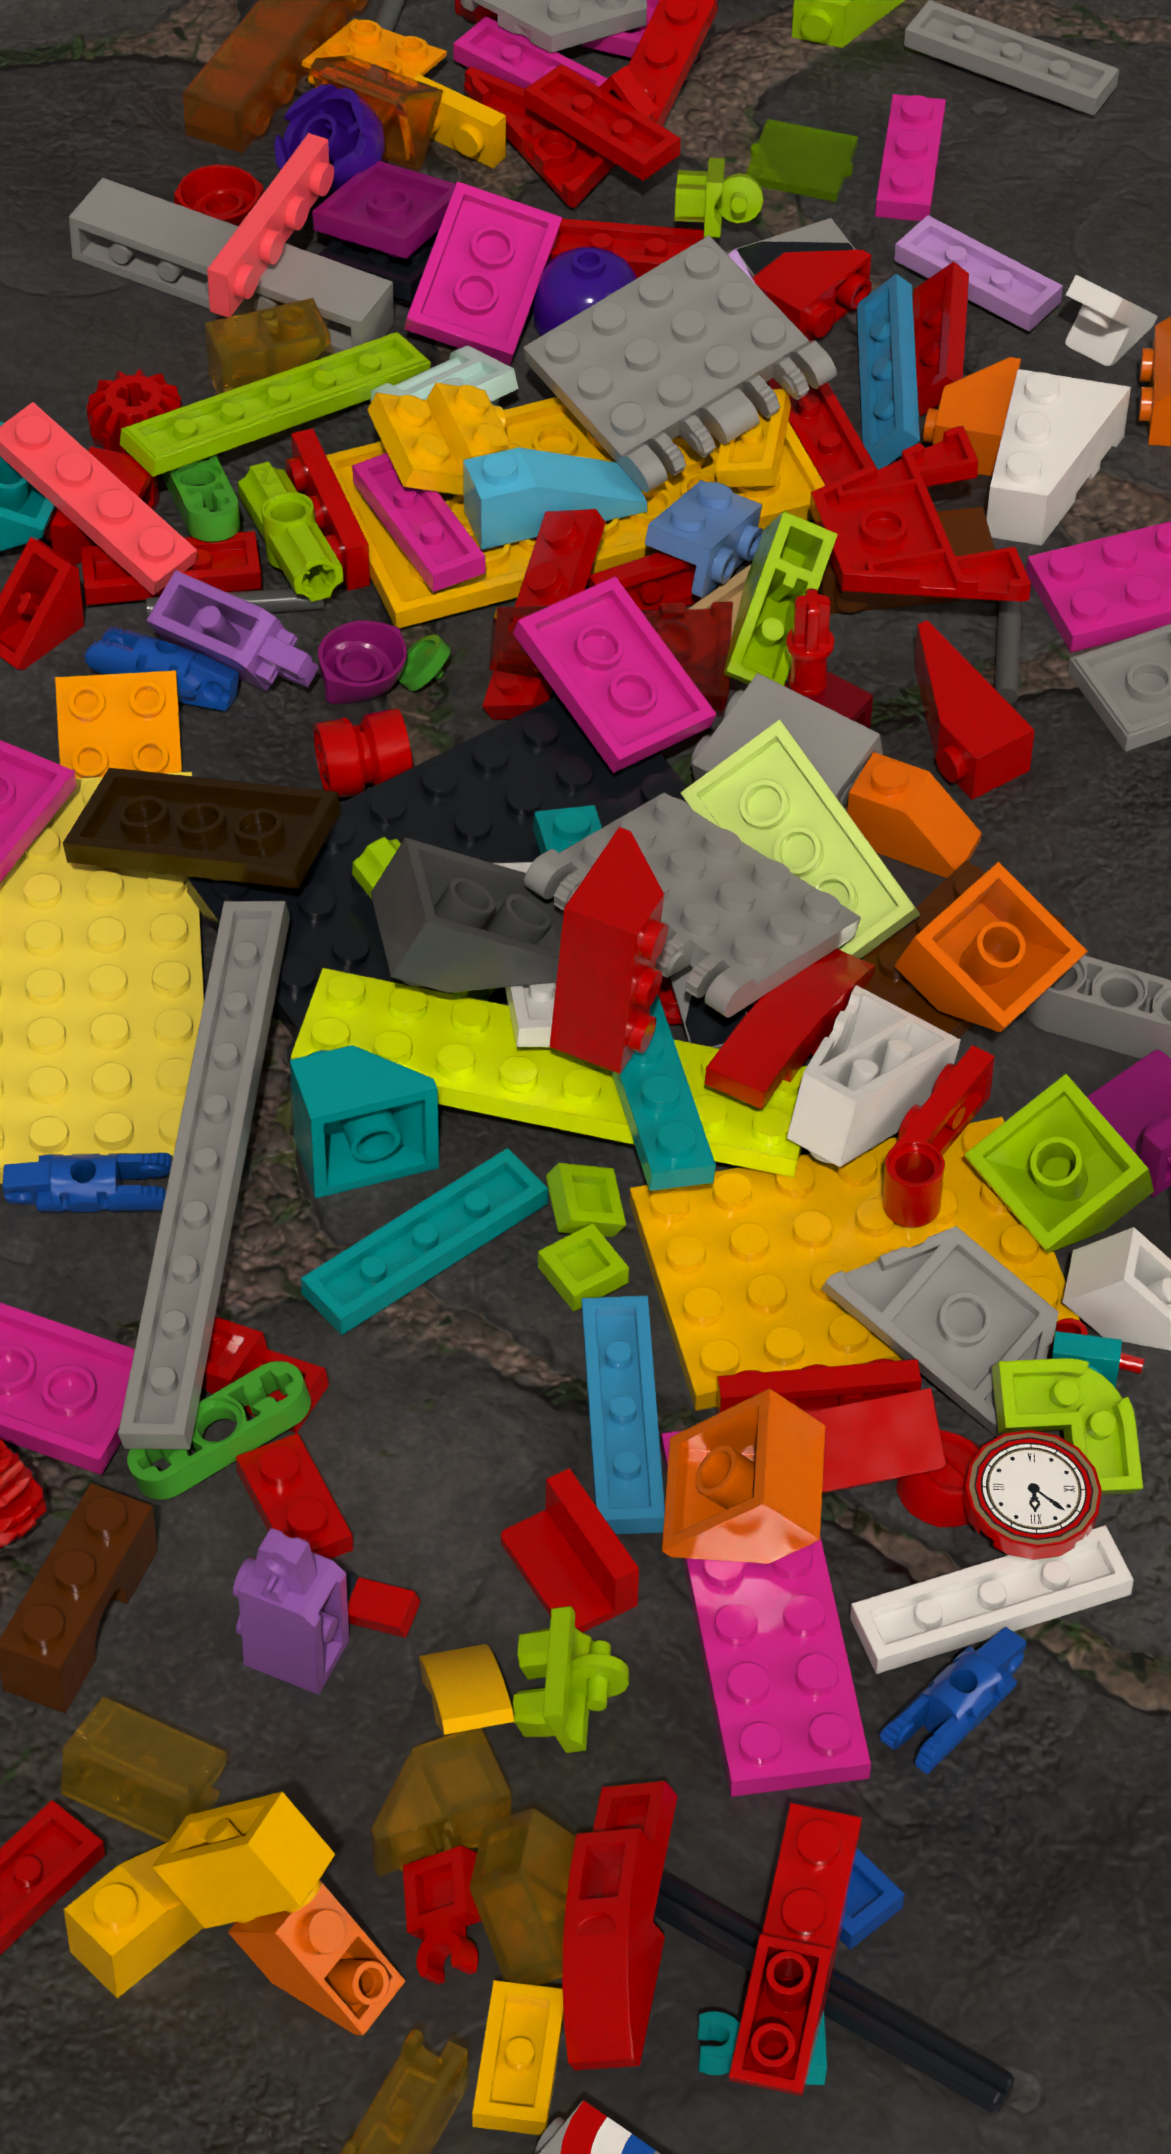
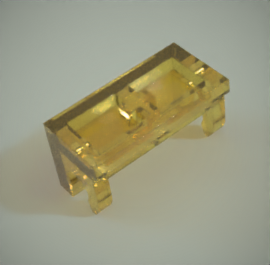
(139, 1770)
(413, 2101)

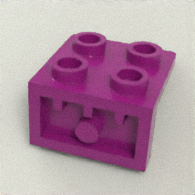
(1140, 1112)

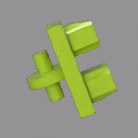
(709, 197)
(577, 1676)

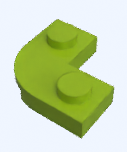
(1082, 1404)

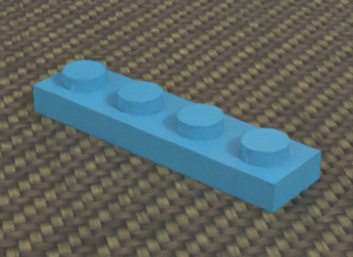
(888, 371)
(623, 1413)

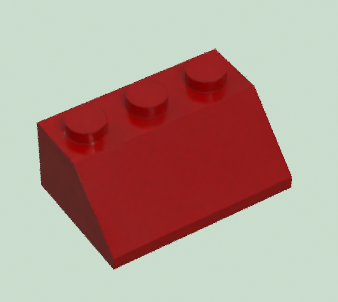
(610, 959)

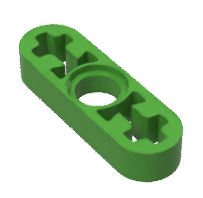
(197, 491)
(228, 1403)

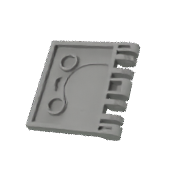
(677, 358)
(725, 905)

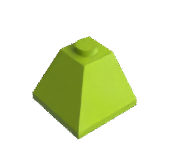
(1061, 1167)

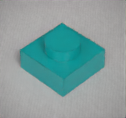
(1100, 1352)

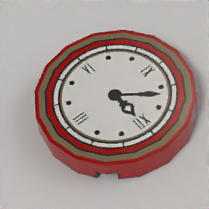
(1032, 1494)

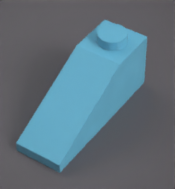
(515, 487)

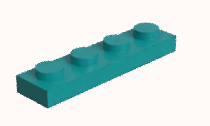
(424, 1241)

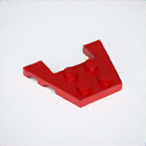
(895, 538)

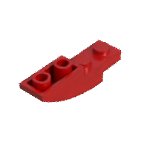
(609, 1926)
(796, 1950)

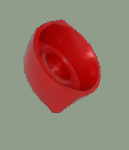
(219, 192)
(939, 1494)

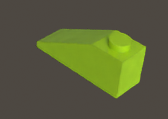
(786, 563)

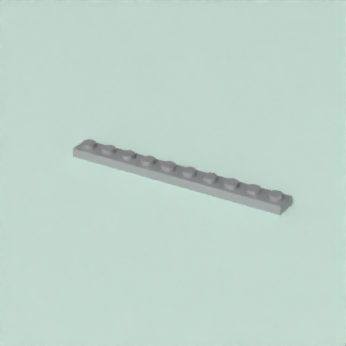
(204, 1178)

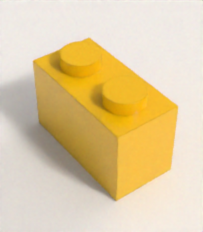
(244, 1861)

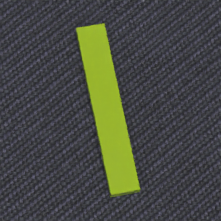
(270, 404)

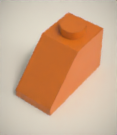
(979, 405)
(911, 816)

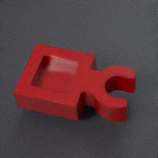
(440, 1909)

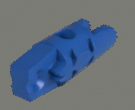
(198, 677)
(87, 1182)
(958, 1698)

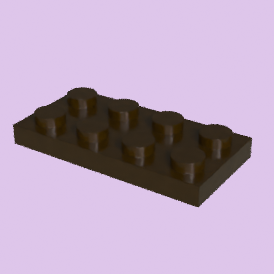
(202, 827)

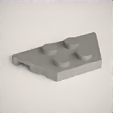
(565, 23)
(951, 1312)

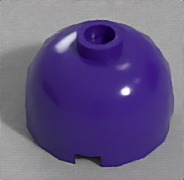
(344, 119)
(577, 282)

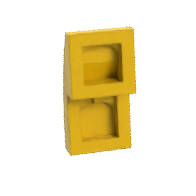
(466, 1689)

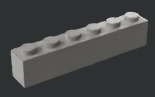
(175, 246)

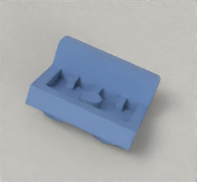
(708, 530)

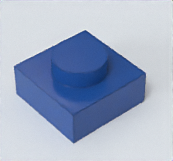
(870, 1901)

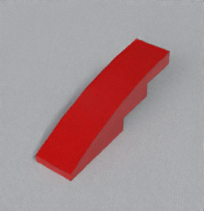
(786, 1028)

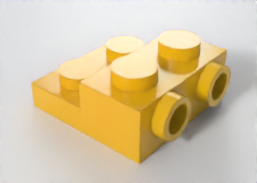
(436, 434)

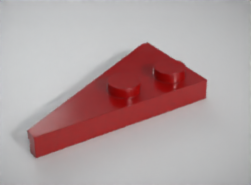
(557, 156)

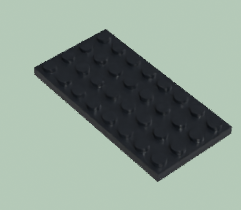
(464, 800)

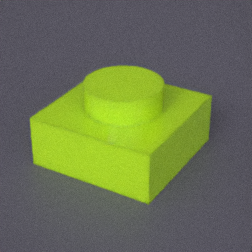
(585, 1197)
(583, 1266)

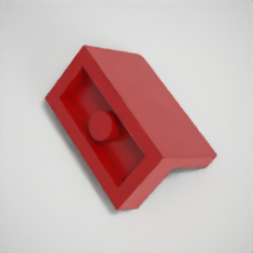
(880, 1440)
(573, 1556)

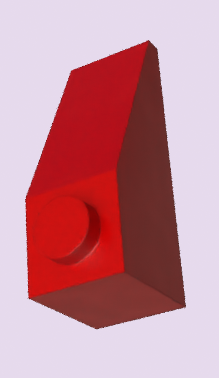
(971, 726)

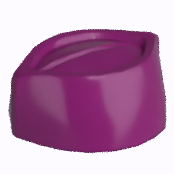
(361, 661)

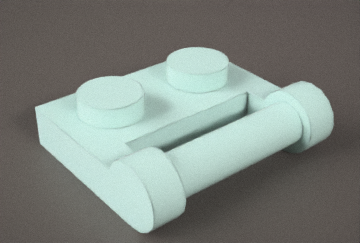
(464, 367)

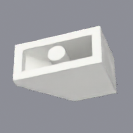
(1122, 1289)

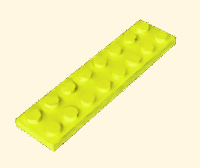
(480, 1069)

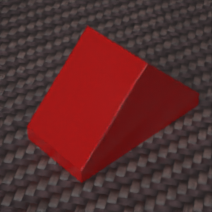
(38, 605)

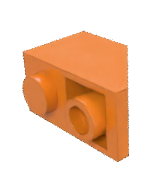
(322, 1961)

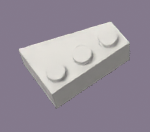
(1048, 450)
(867, 1078)

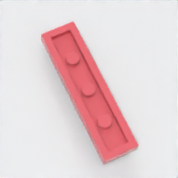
(269, 225)
(94, 498)

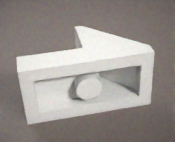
(1105, 323)

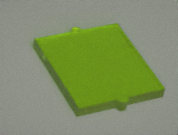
(802, 159)

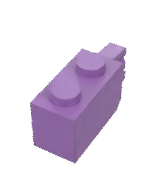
(229, 632)
(292, 1612)

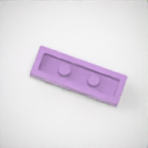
(994, 279)

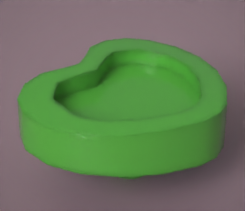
(424, 662)

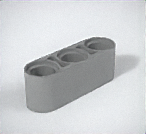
(1108, 1008)

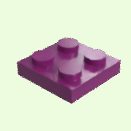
(385, 209)

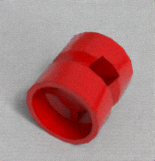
(361, 753)

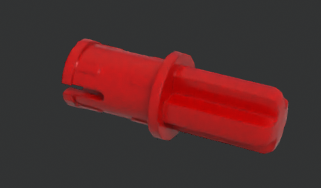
(810, 643)

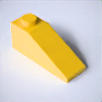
(128, 1923)

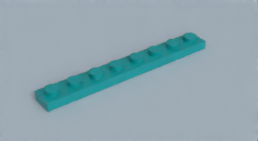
(652, 1083)

